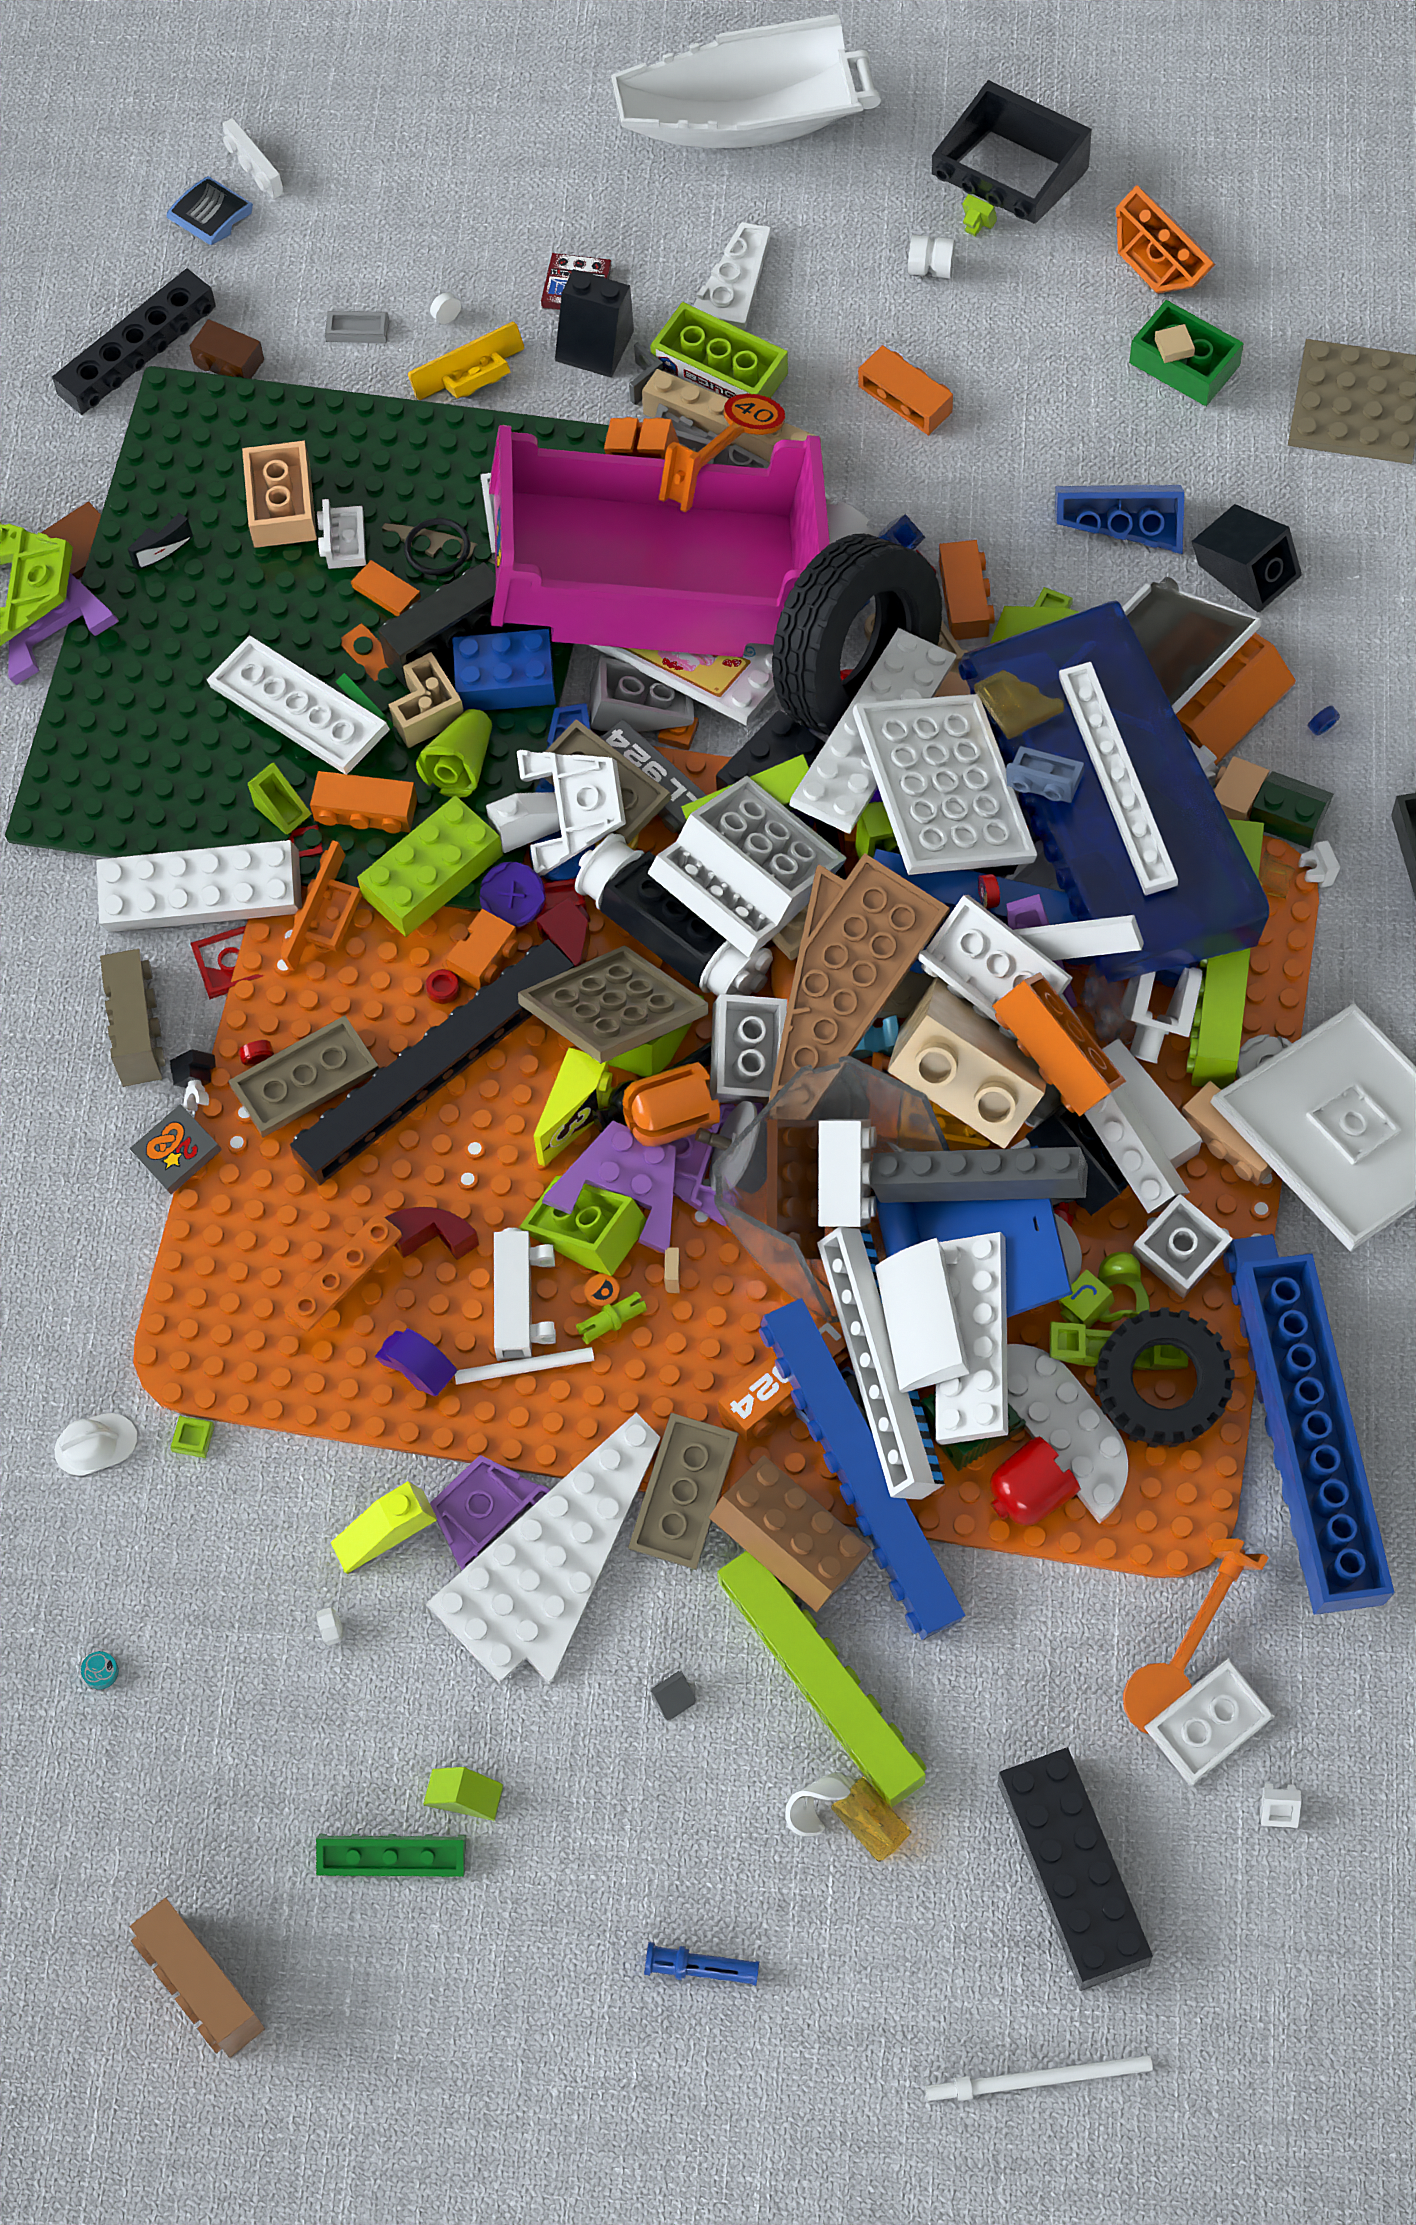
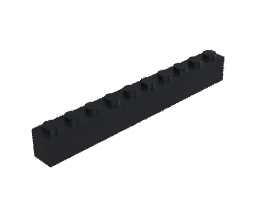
(424, 1067)

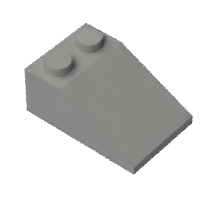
(641, 701)

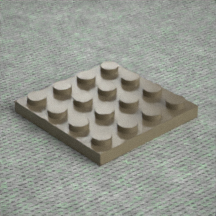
(1356, 402)
(613, 1004)

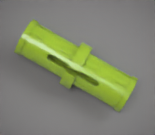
(611, 1317)

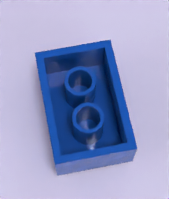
(504, 670)

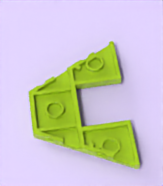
(36, 577)

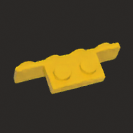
(469, 365)

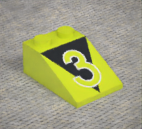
(578, 1089)

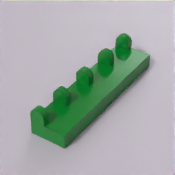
(390, 1855)

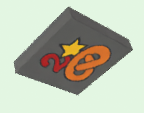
(175, 1149)

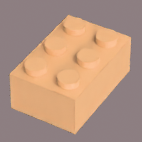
(279, 494)

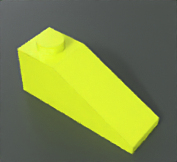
(383, 1526)

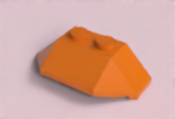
(1158, 245)

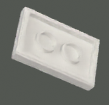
(1209, 1721)

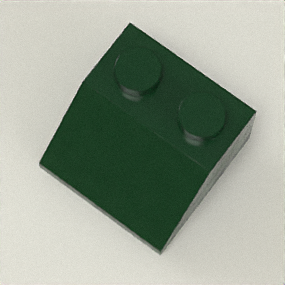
(1290, 808)

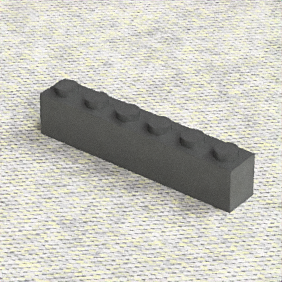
(979, 1175)

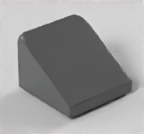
(673, 1695)

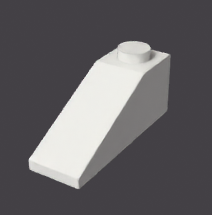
(523, 818)

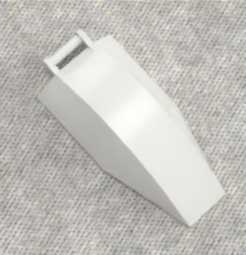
(747, 87)

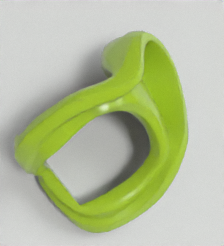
(1123, 1269)

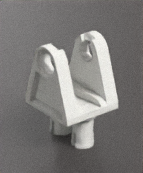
(1177, 1019)

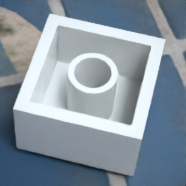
(1181, 1245)

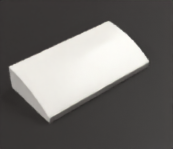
(921, 1316)

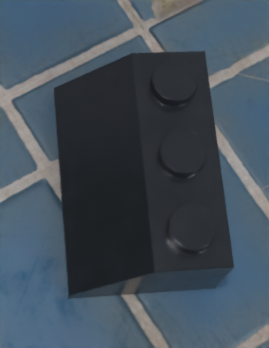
(1067, 1129)

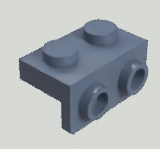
(1044, 774)

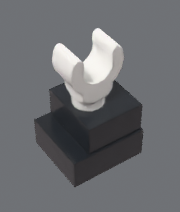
(193, 1072)

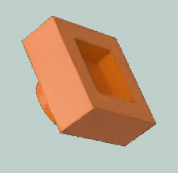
(679, 736)

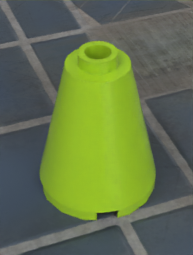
(457, 755)

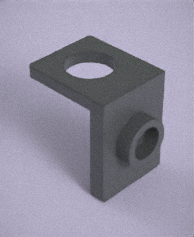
(637, 385)

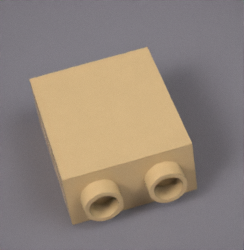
(966, 1064)

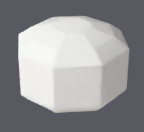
(329, 1626)

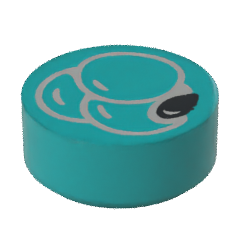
(99, 1670)

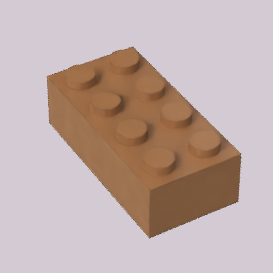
(790, 1533)
(193, 1973)

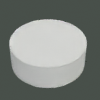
(445, 308)

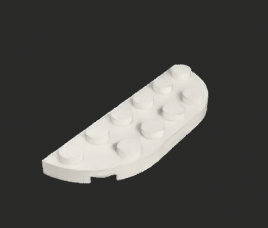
(1071, 1423)

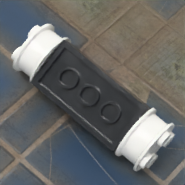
(665, 925)

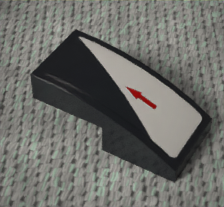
(155, 547)

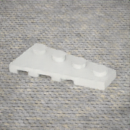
(736, 277)

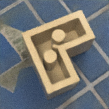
(429, 706)

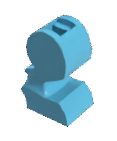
(878, 1039)

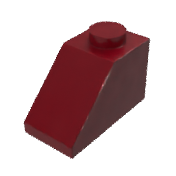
(567, 929)

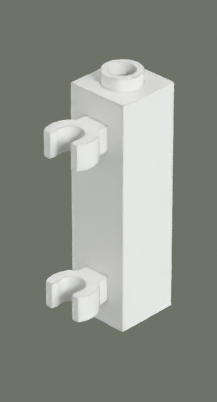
(512, 1295)

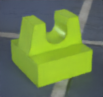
(978, 214)

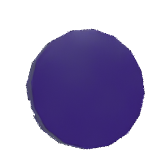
(513, 893)

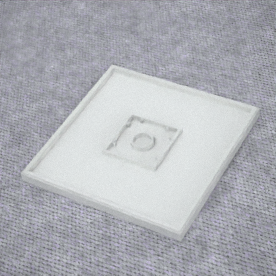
(1335, 1123)

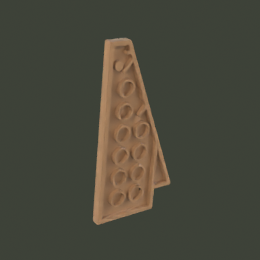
(850, 961)

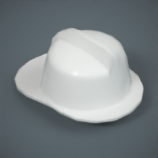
(95, 1443)

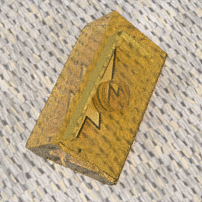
(871, 1820)

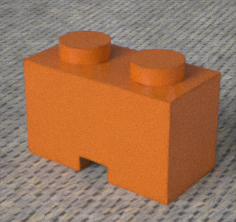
(484, 952)

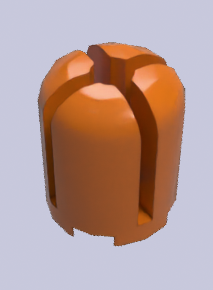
(670, 1105)

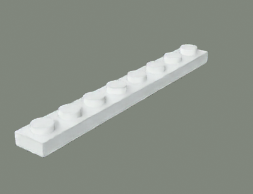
(1118, 779)

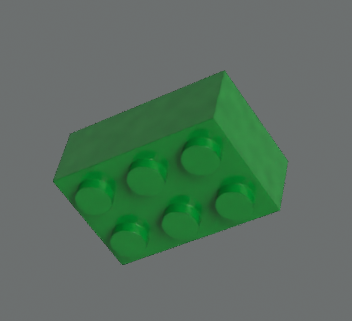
(1198, 376)

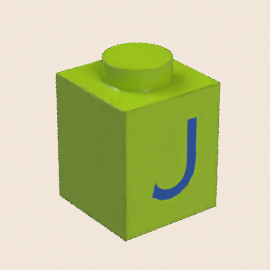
(1087, 1302)

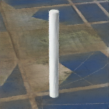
(524, 1365)

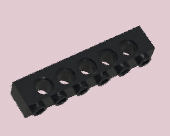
(134, 341)

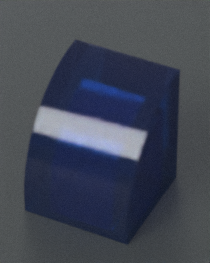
(902, 532)

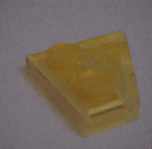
(1015, 703)

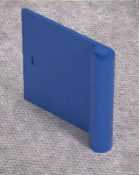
(1033, 1258)

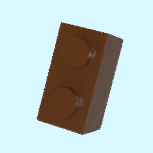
(226, 351)

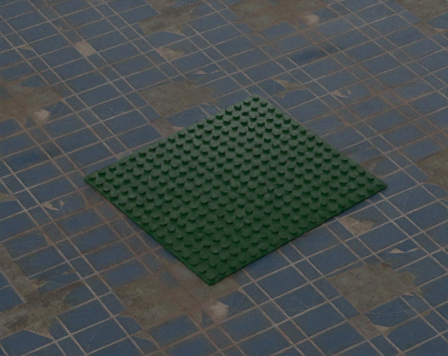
(133, 735)

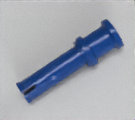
(682, 1963)

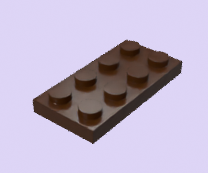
(794, 1182)

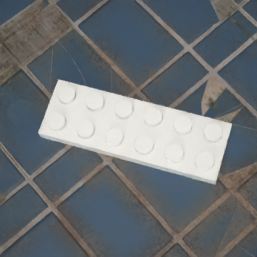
(298, 705)
(978, 1402)

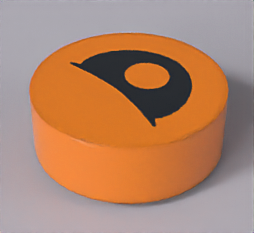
(602, 1290)

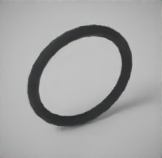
(440, 521)

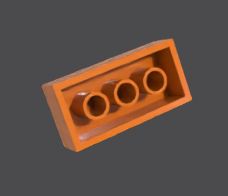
(1058, 1044)

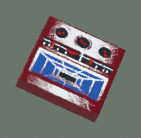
(560, 270)

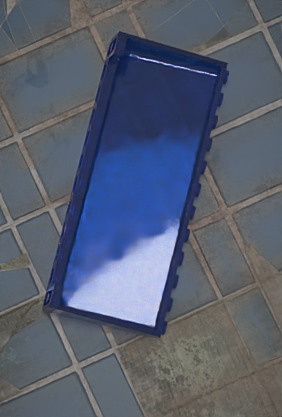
(1218, 895)

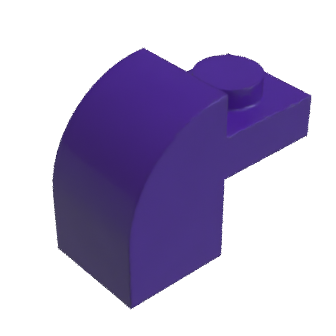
(418, 1360)

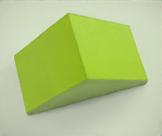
(277, 799)
(463, 1792)

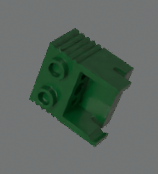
(965, 1452)

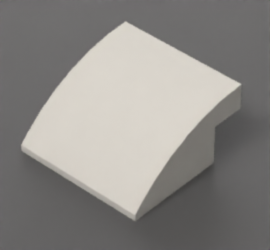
(744, 865)

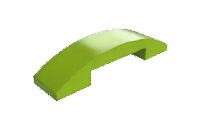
(1081, 1346)

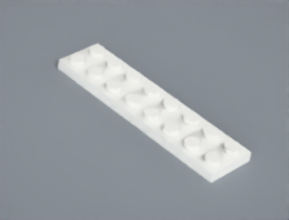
(841, 775)

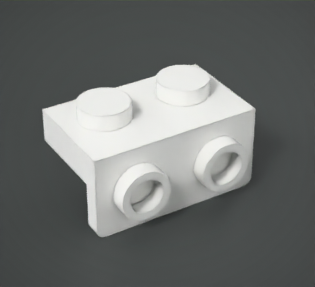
(343, 535)

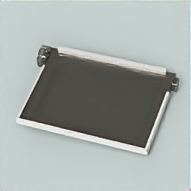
(1185, 636)

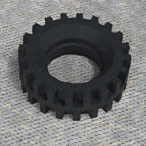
(1130, 1410)

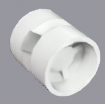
(931, 256)

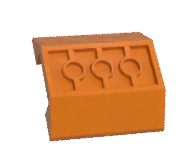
(1236, 697)

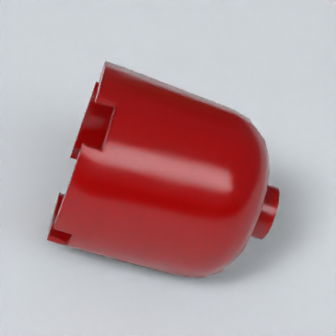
(1031, 1484)

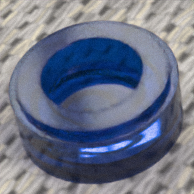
(1324, 720)

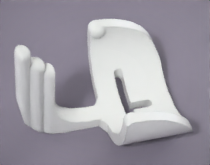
(800, 1808)

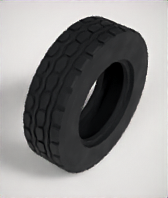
(822, 610)

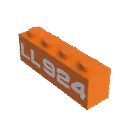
(766, 1395)

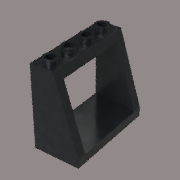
(1023, 123)

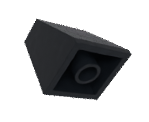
(594, 323)
(1248, 555)

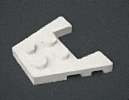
(586, 802)

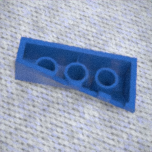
(1126, 512)

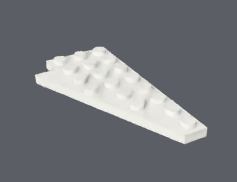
(538, 1576)

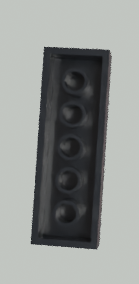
(1074, 1869)

